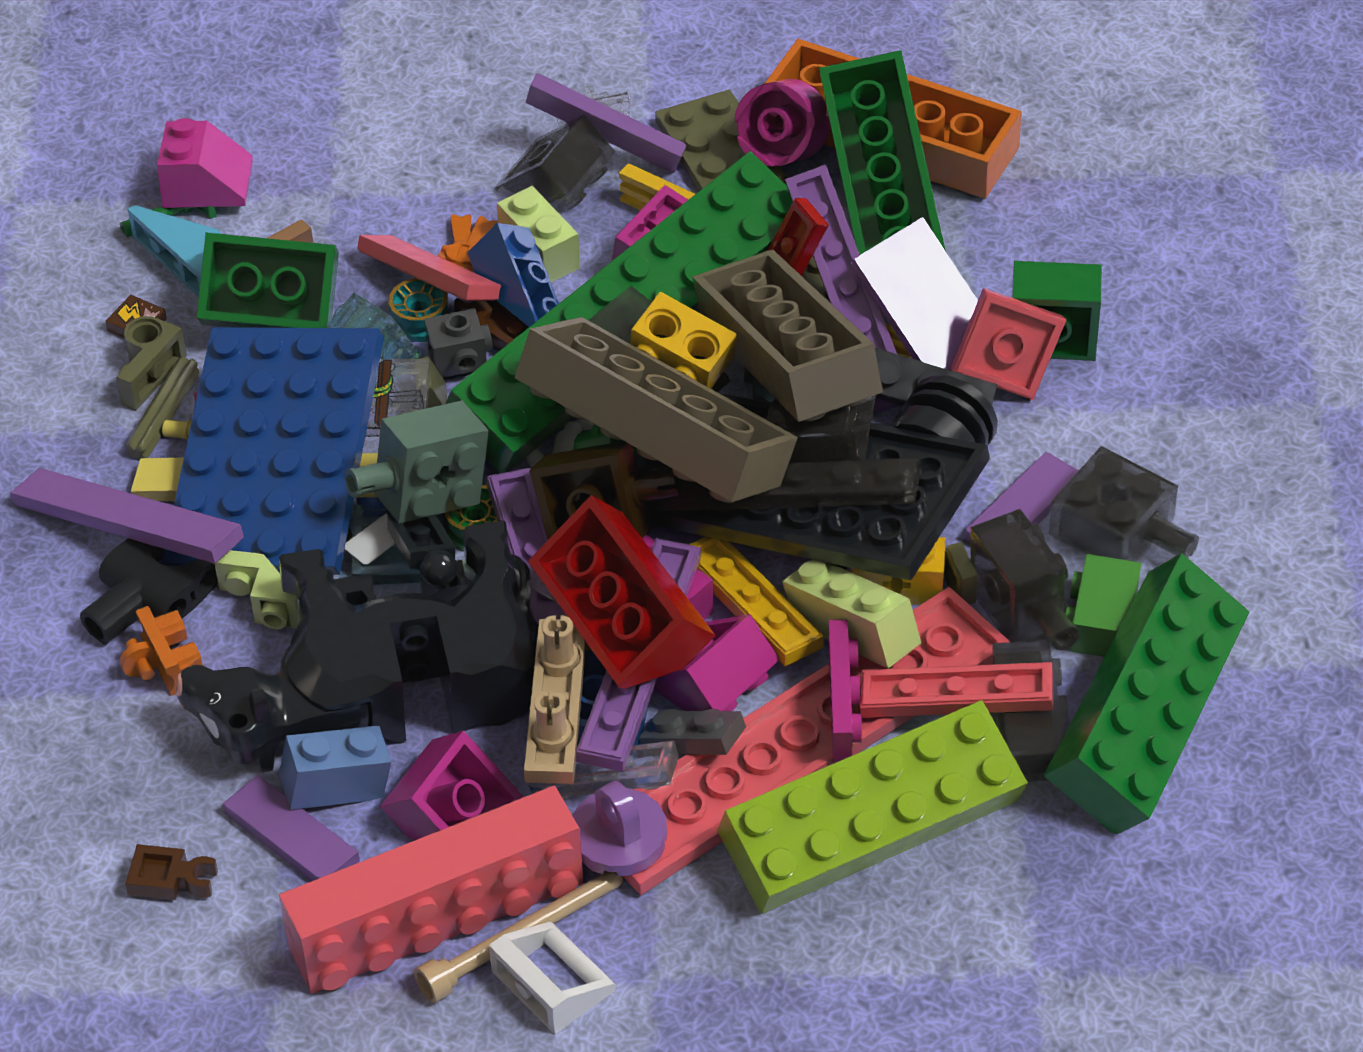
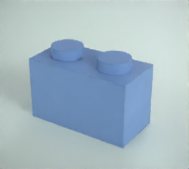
(334, 767)

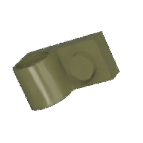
(152, 352)

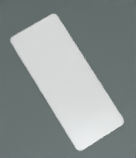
(371, 541)

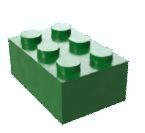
(266, 282)

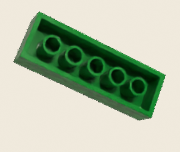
(878, 148)
(1147, 695)

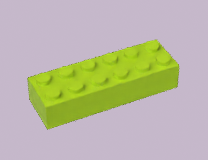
(871, 806)

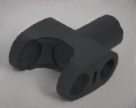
(140, 582)

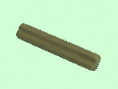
(162, 408)

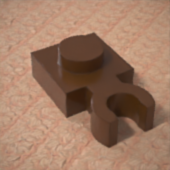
(165, 870)

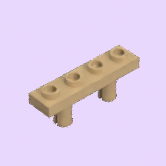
(555, 703)

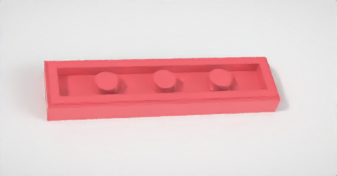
(429, 268)
(951, 688)

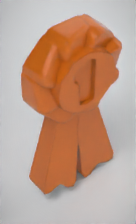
(464, 239)

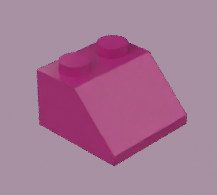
(201, 166)
(723, 669)
(446, 787)

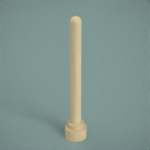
(438, 977)

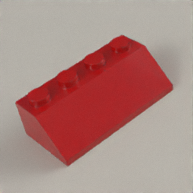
(620, 596)

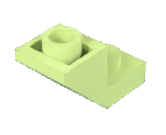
(255, 575)

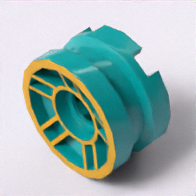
(413, 302)

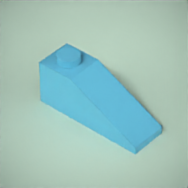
(172, 242)

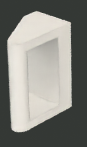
(534, 988)

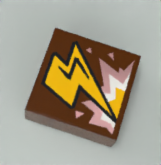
(131, 309)

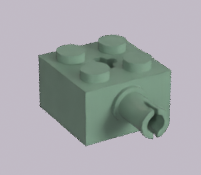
(425, 462)

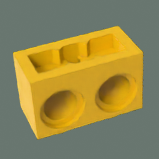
(687, 336)

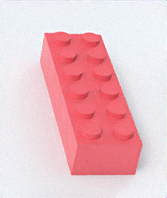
(432, 889)

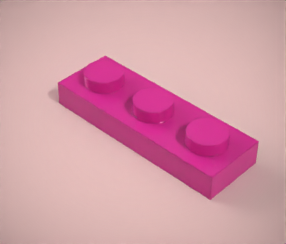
(843, 690)

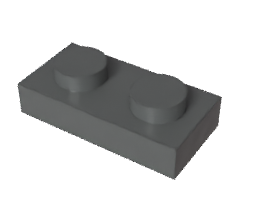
(696, 731)

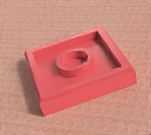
(1008, 343)

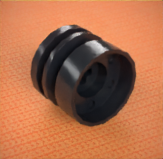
(948, 409)

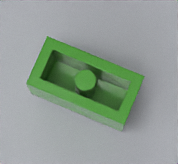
(1103, 599)

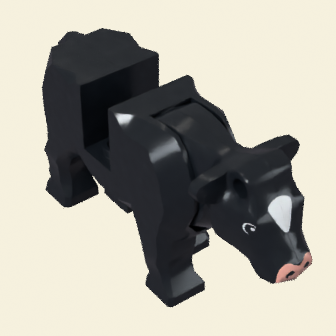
(359, 651)

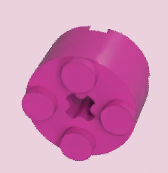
(761, 126)

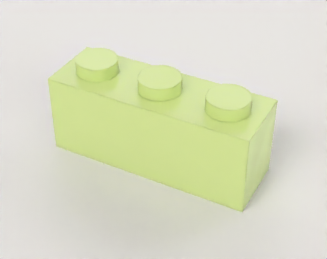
(875, 614)

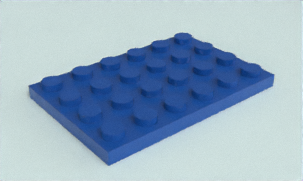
(276, 433)

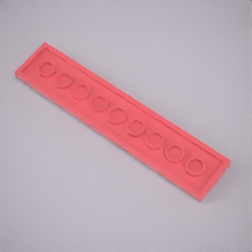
(795, 737)

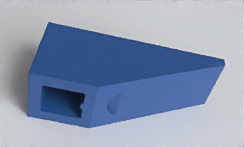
(512, 259)

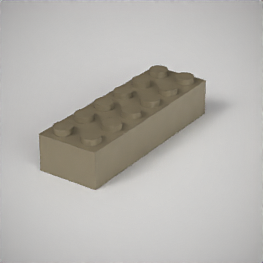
(790, 336)
(655, 409)

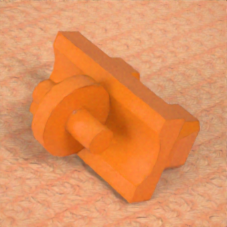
(154, 651)

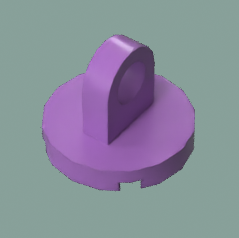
(620, 830)

